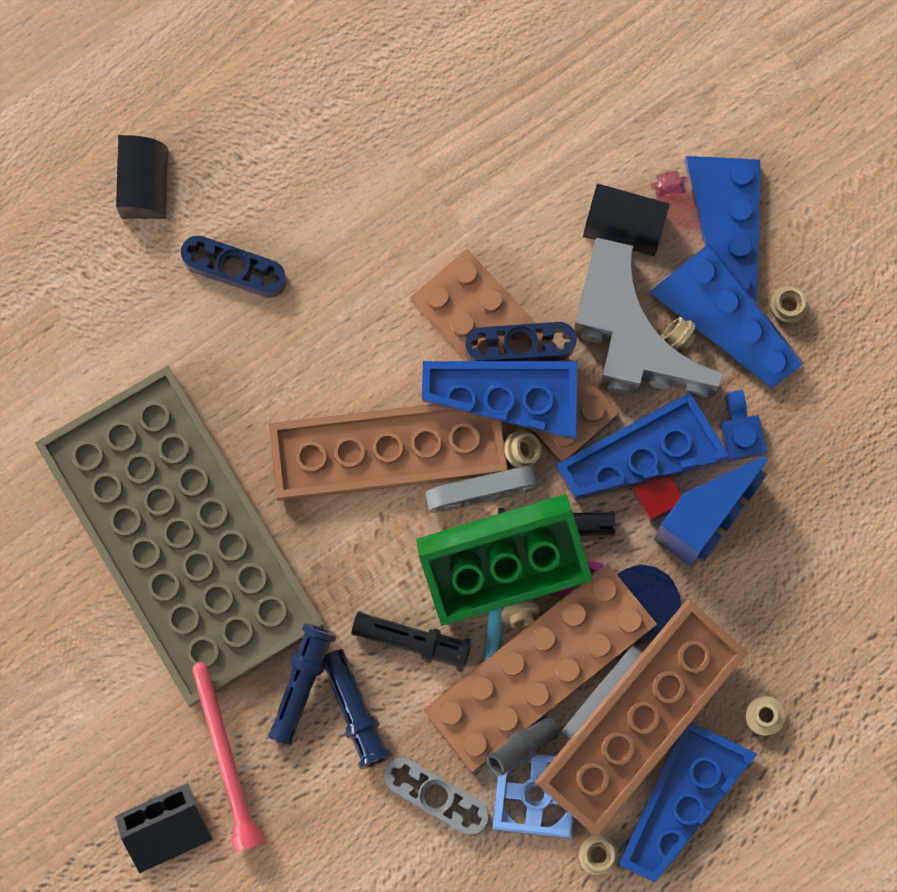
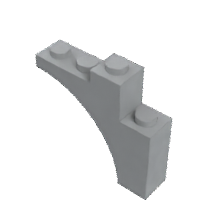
(636, 351)

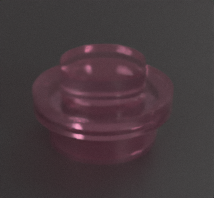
(669, 184)

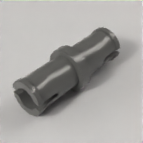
(522, 746)

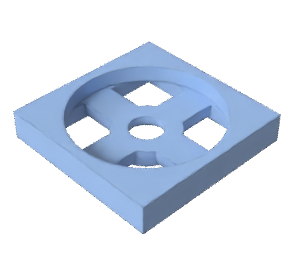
(516, 791)

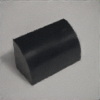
(141, 178)
(626, 219)
(163, 828)

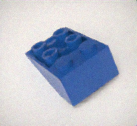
(698, 515)

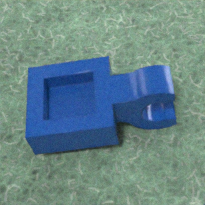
(741, 434)

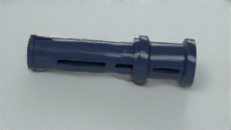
(307, 665)
(361, 726)

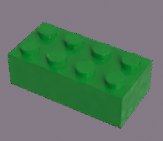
(503, 559)

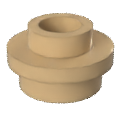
(791, 294)
(679, 334)
(529, 446)
(520, 614)
(760, 727)
(607, 846)

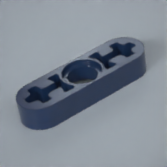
(204, 266)
(549, 352)

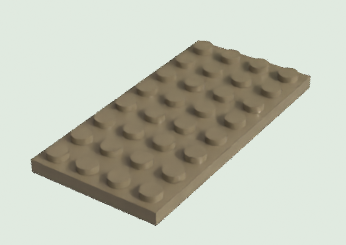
(179, 534)

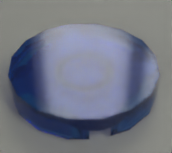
(654, 592)

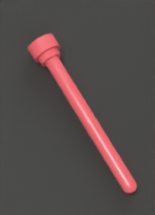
(245, 832)

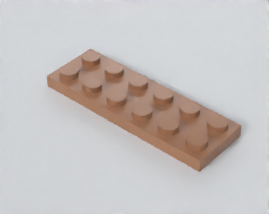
(469, 298)
(383, 450)
(540, 667)
(641, 717)

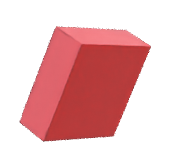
(657, 496)

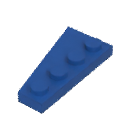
(728, 211)
(728, 315)
(514, 392)
(651, 448)
(686, 791)

